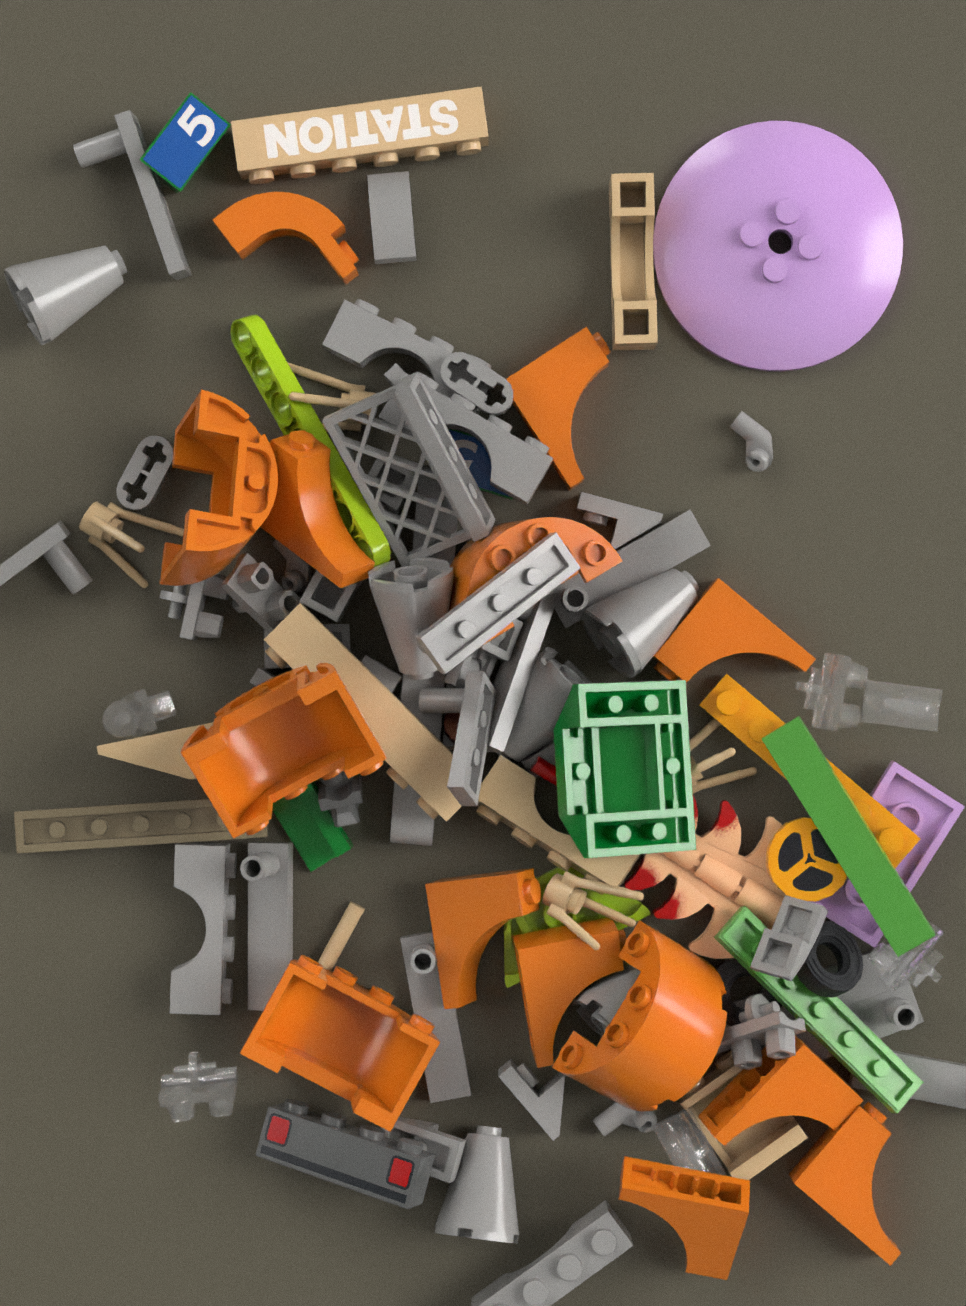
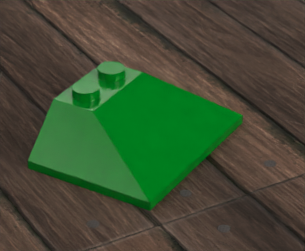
(625, 768)

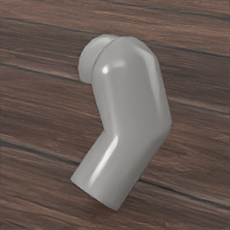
(758, 442)
(296, 572)
(618, 1115)

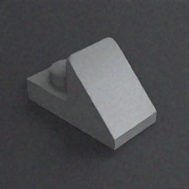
(629, 519)
(542, 1104)
(445, 1146)

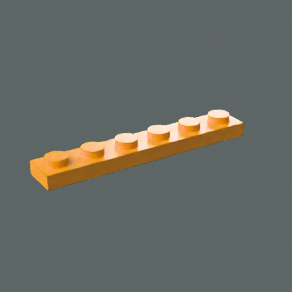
(752, 721)

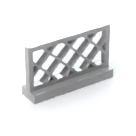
(441, 454)

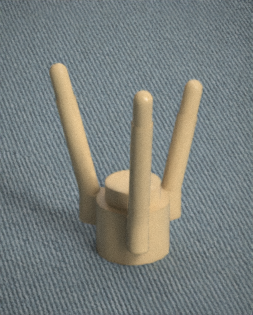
(355, 394)
(104, 525)
(696, 769)
(566, 896)

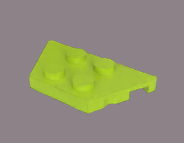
(540, 920)

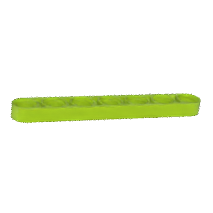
(261, 354)

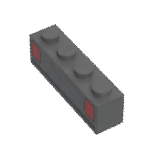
(345, 1153)

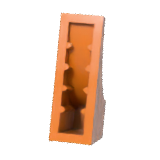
(549, 391)
(307, 514)
(721, 627)
(466, 916)
(555, 969)
(779, 1088)
(840, 1176)
(699, 1205)

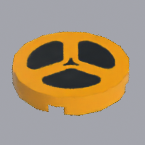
(803, 862)

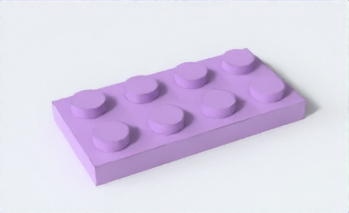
(925, 813)

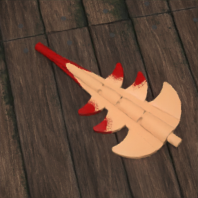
(708, 875)

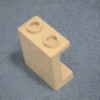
(757, 1145)

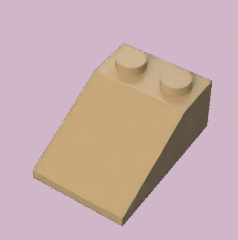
(154, 751)

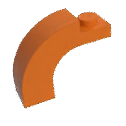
(283, 214)

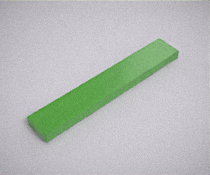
(848, 836)
(826, 1020)

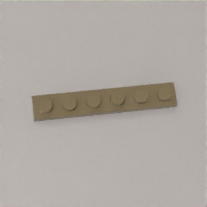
(121, 826)

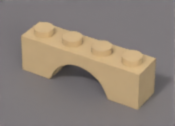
(632, 261)
(509, 798)

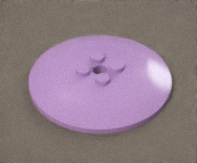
(766, 305)

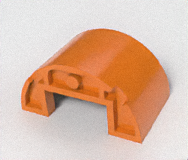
(222, 443)
(508, 541)
(278, 743)
(661, 1031)
(343, 1039)

